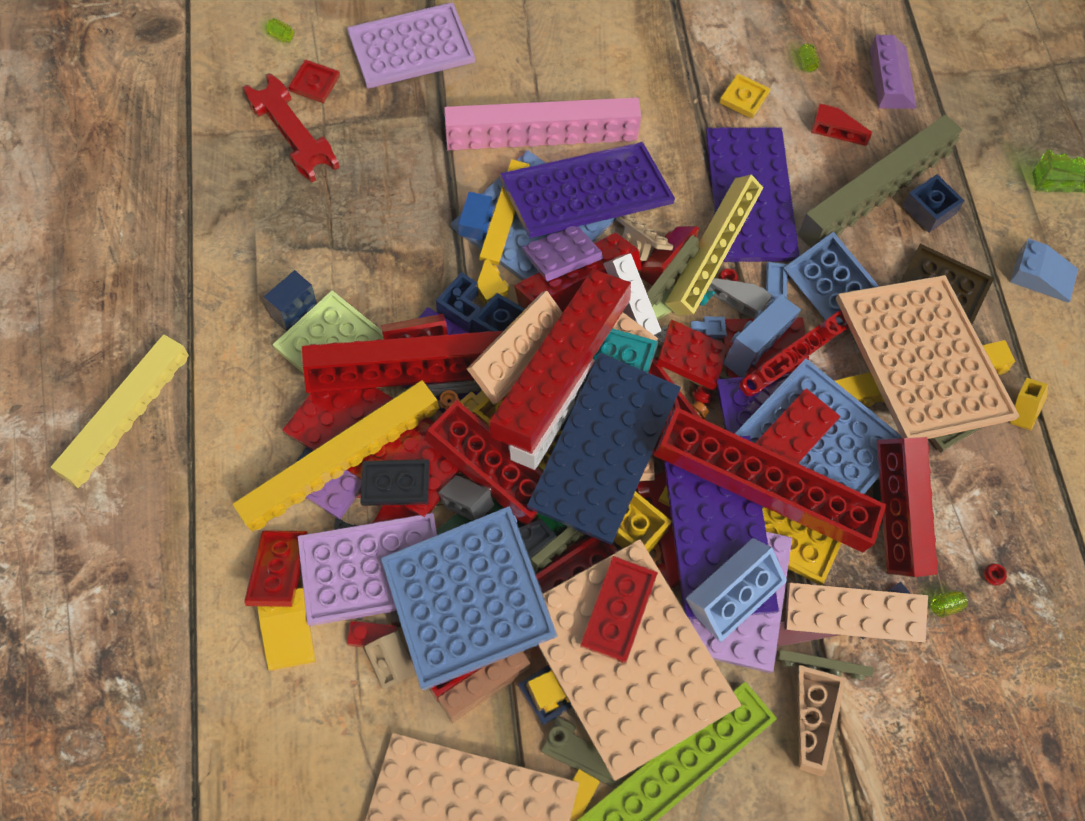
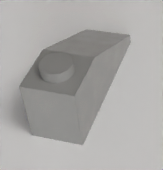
(741, 296)

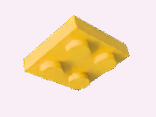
(745, 95)

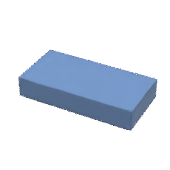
(776, 280)

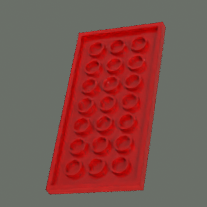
(333, 412)

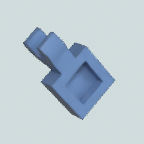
(711, 326)

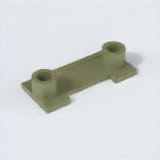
(577, 753)

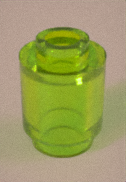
(279, 30)
(808, 57)
(949, 603)

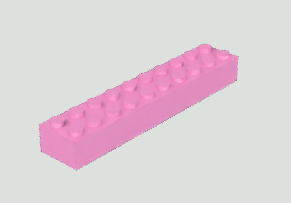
(542, 123)

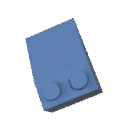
(1044, 271)

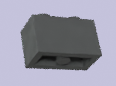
(466, 498)

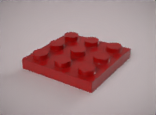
(692, 354)

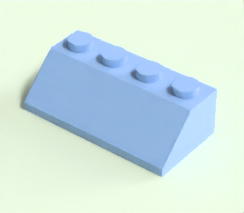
(737, 589)

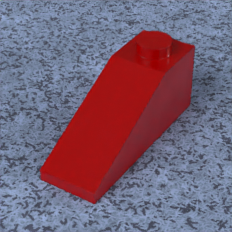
(835, 123)

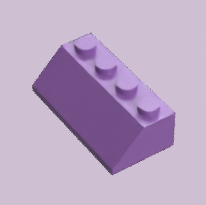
(892, 73)

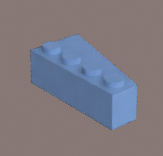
(760, 335)

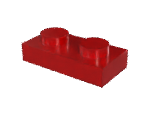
(365, 633)

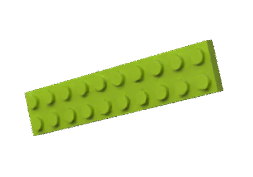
(686, 765)

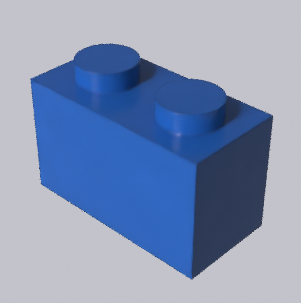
(475, 216)

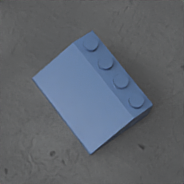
(826, 272)

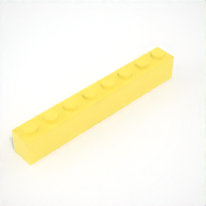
(714, 245)
(120, 411)

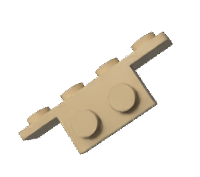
(641, 236)

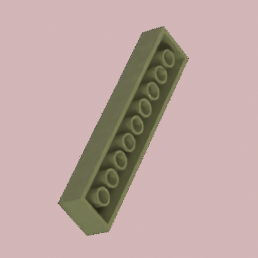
(880, 181)

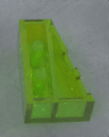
(1059, 173)

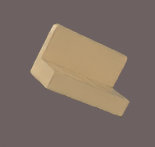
(390, 660)

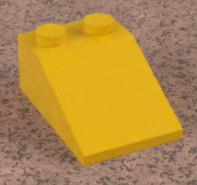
(287, 634)

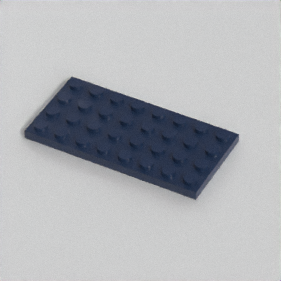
(604, 448)

